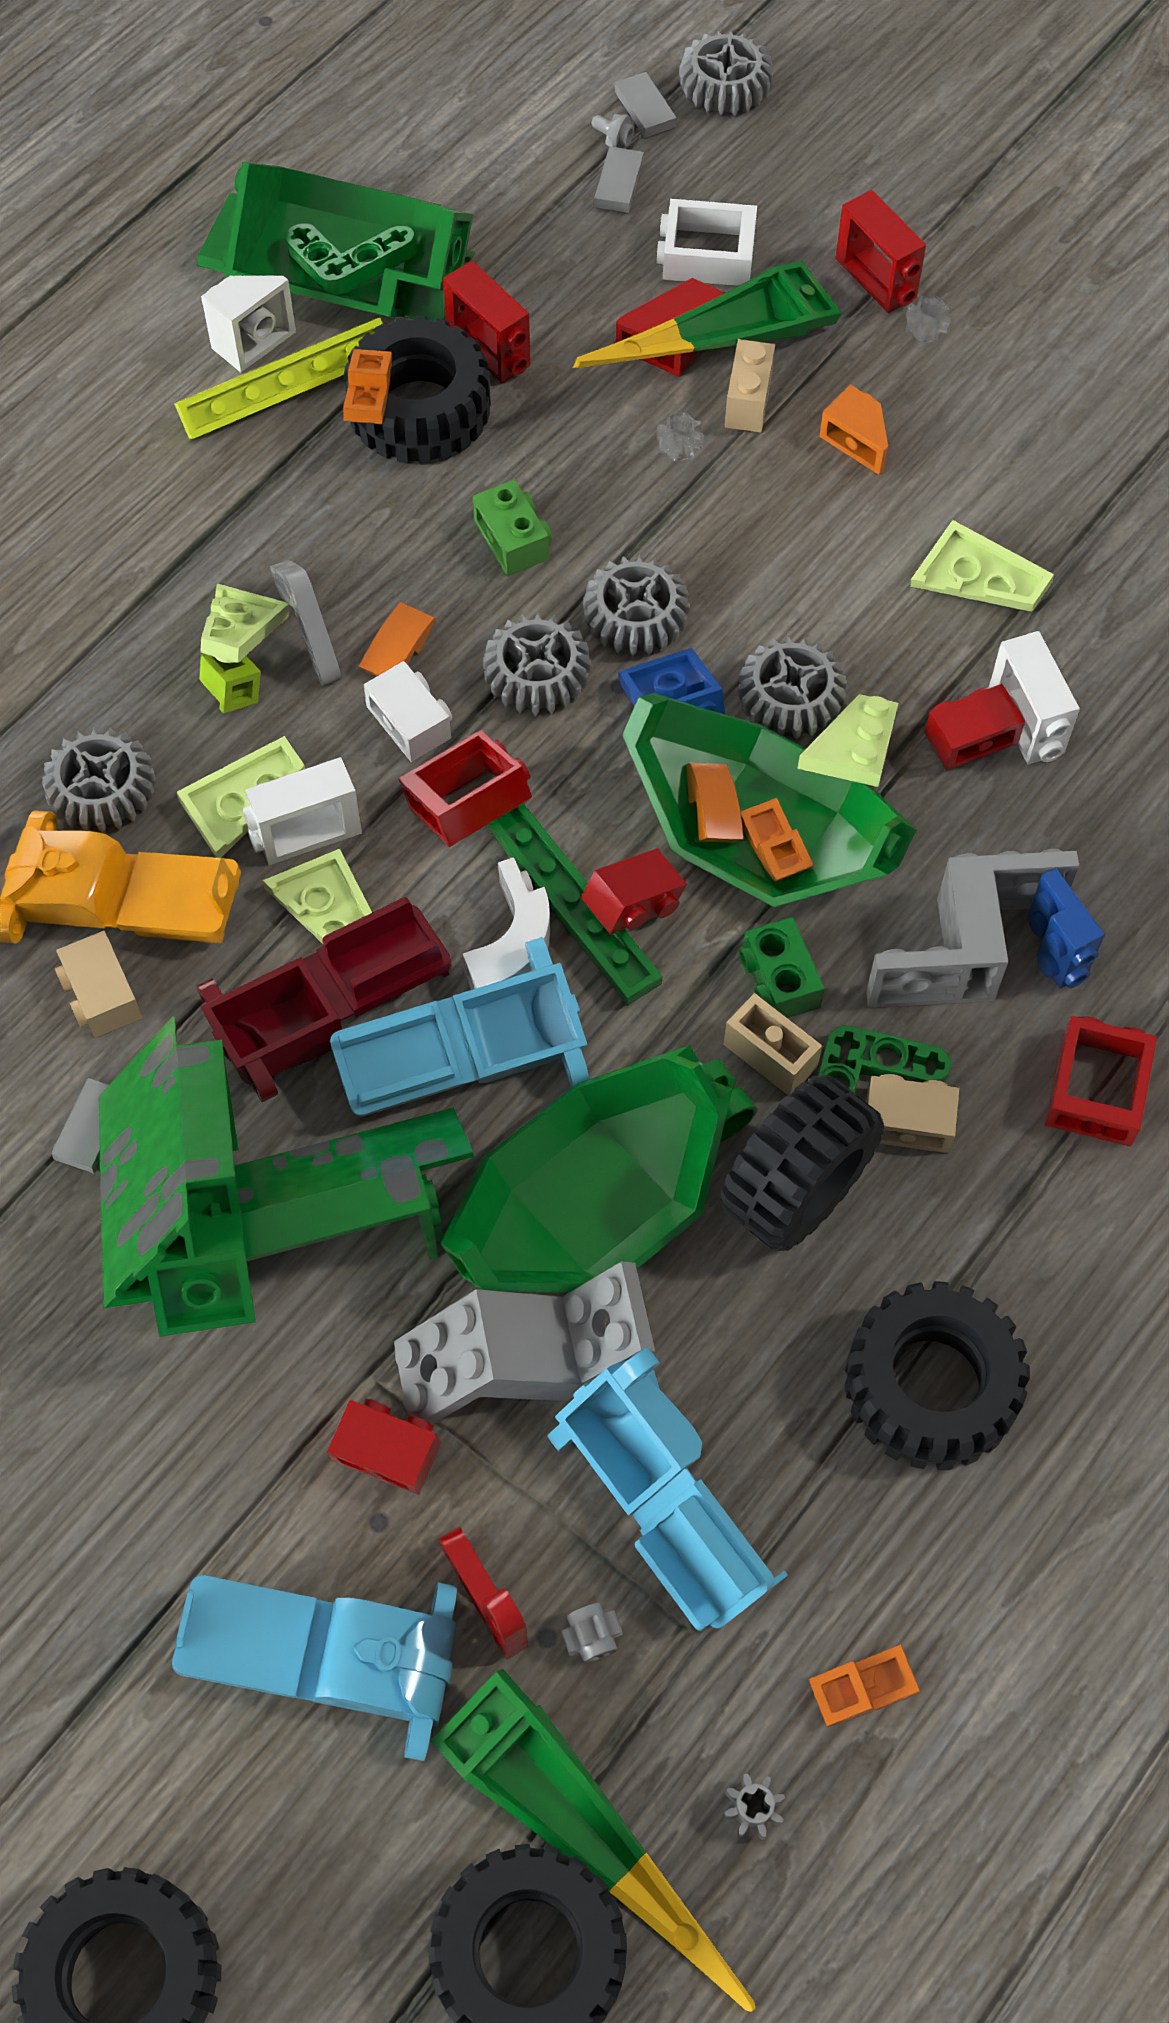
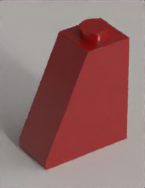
(662, 309)

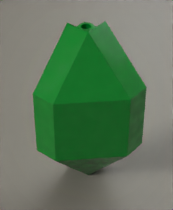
(842, 822)
(593, 1179)

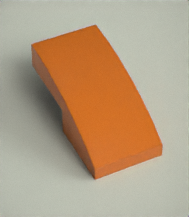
(368, 386)
(397, 639)
(716, 801)
(774, 841)
(864, 1686)

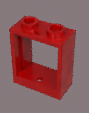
(872, 221)
(490, 318)
(454, 768)
(1092, 1117)

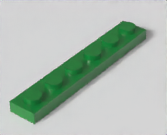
(548, 867)

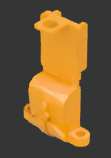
(95, 884)

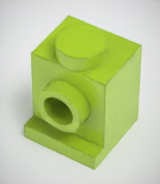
(231, 683)

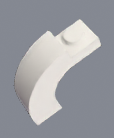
(531, 921)

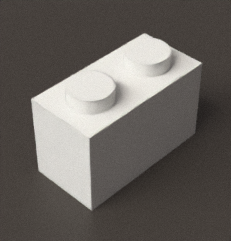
(408, 710)

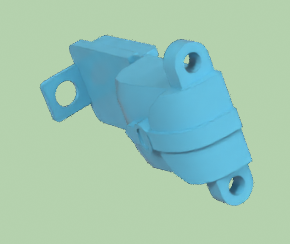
(464, 1039)
(642, 1456)
(322, 1651)

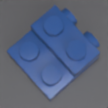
(676, 677)
(1067, 931)

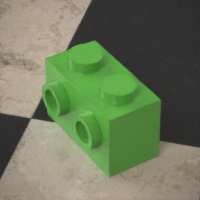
(511, 527)

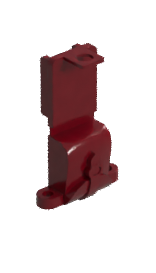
(299, 1006)

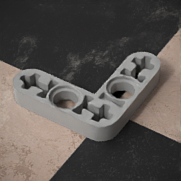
(297, 591)

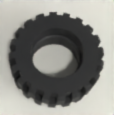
(436, 424)
(801, 1162)
(957, 1322)
(515, 1877)
(108, 1900)

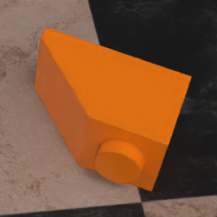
(857, 428)

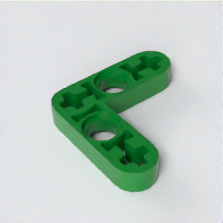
(346, 271)
(863, 1057)

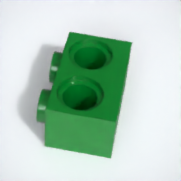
(789, 968)

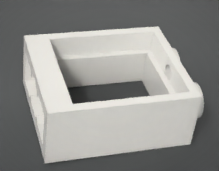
(707, 265)
(1039, 694)
(302, 811)

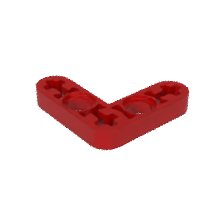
(493, 1606)

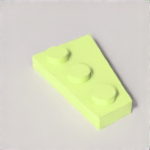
(981, 570)
(239, 623)
(854, 742)
(218, 799)
(320, 894)

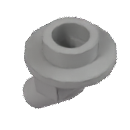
(618, 130)

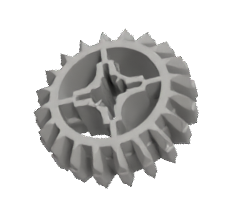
(726, 73)
(634, 593)
(800, 674)
(539, 676)
(94, 792)

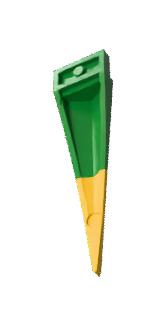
(766, 308)
(529, 1769)

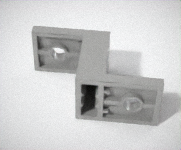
(972, 931)
(521, 1344)

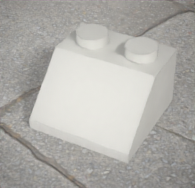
(248, 317)

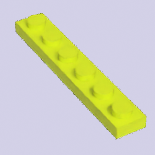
(270, 382)

